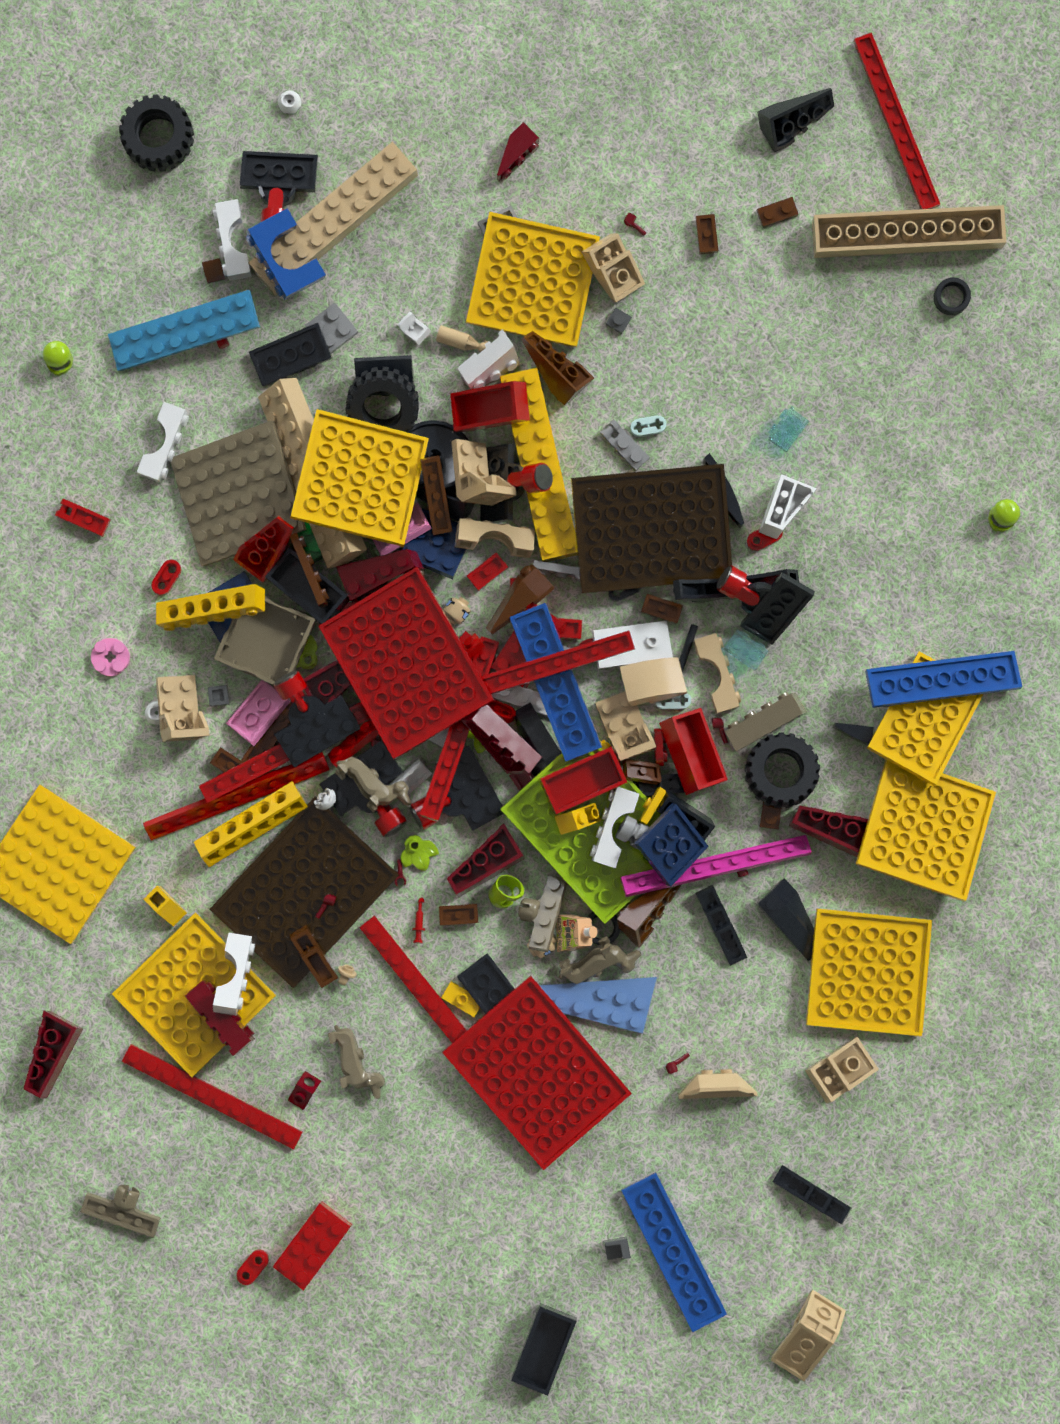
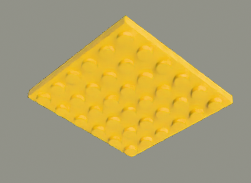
(531, 279)
(359, 478)
(926, 830)
(58, 863)
(869, 972)
(159, 989)

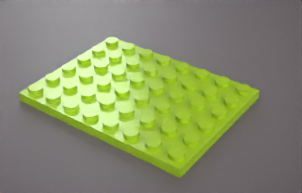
(570, 852)

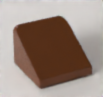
(213, 270)

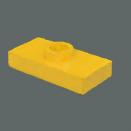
(651, 805)
(461, 999)

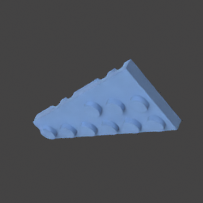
(609, 1002)

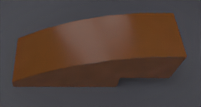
(313, 956)

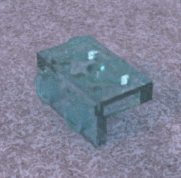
(788, 429)
(746, 650)

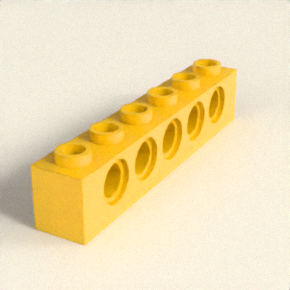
(210, 607)
(250, 824)

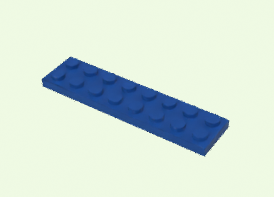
(943, 679)
(560, 691)
(674, 1252)

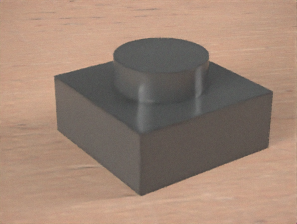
(618, 320)
(218, 695)

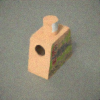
(574, 932)

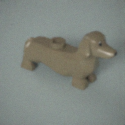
(371, 786)
(597, 961)
(352, 1063)

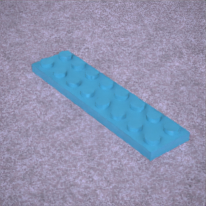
(184, 330)

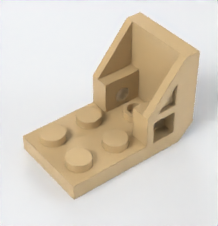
(473, 477)
(179, 709)
(625, 727)
(810, 1336)

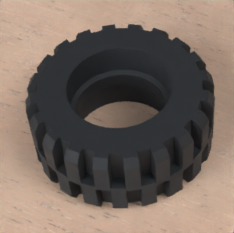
(149, 110)
(389, 382)
(796, 749)

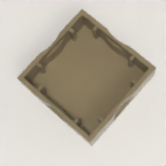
(266, 643)

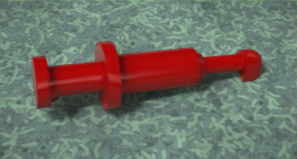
(419, 923)

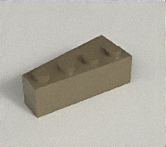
(765, 721)

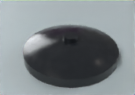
(439, 444)

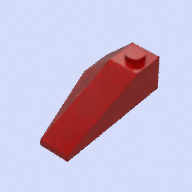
(264, 548)

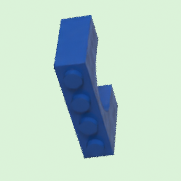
(287, 281)

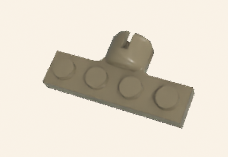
(544, 913)
(121, 1211)

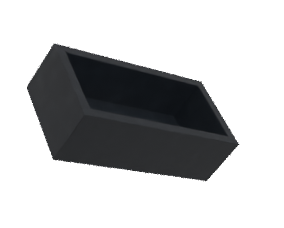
(292, 581)
(544, 1349)

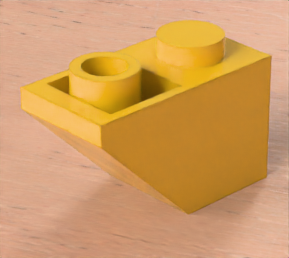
(578, 818)
(165, 905)

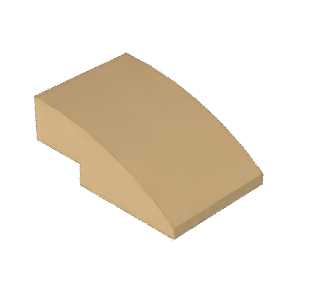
(613, 267)
(653, 680)
(841, 1070)

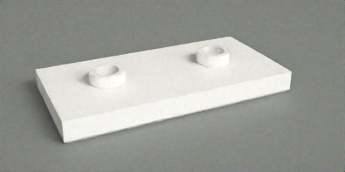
(649, 639)

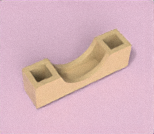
(517, 539)
(709, 649)

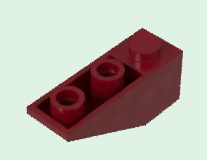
(519, 145)

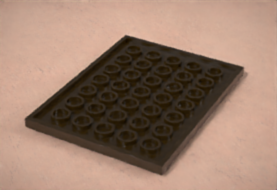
(651, 527)
(289, 884)

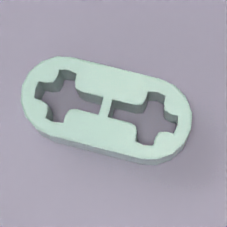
(647, 421)
(675, 705)

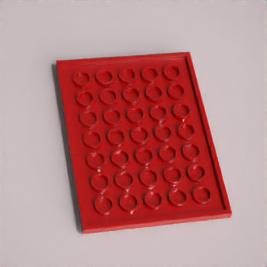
(406, 663)
(536, 1072)

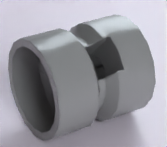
(630, 830)

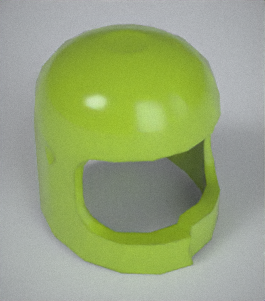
(56, 355)
(1005, 513)
(500, 899)

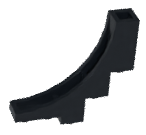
(706, 589)

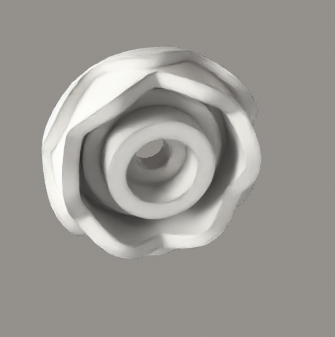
(286, 107)
(150, 713)
(325, 799)

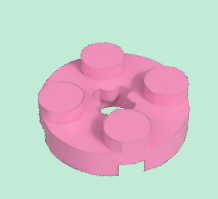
(102, 664)

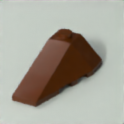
(560, 374)
(527, 588)
(641, 913)

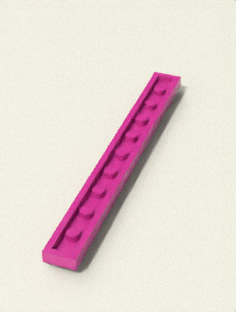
(721, 864)

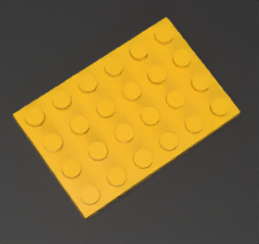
(924, 733)

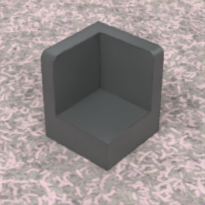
(617, 1248)

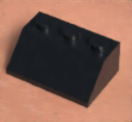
(401, 363)

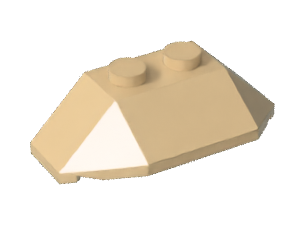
(716, 1086)

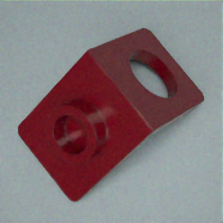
(302, 1093)

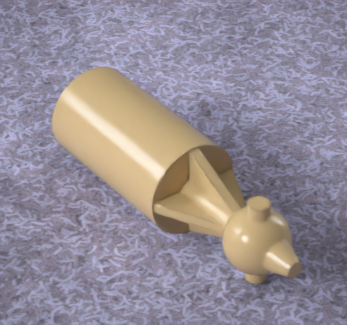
(458, 339)

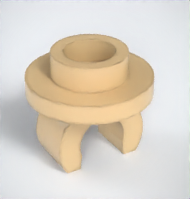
(346, 972)

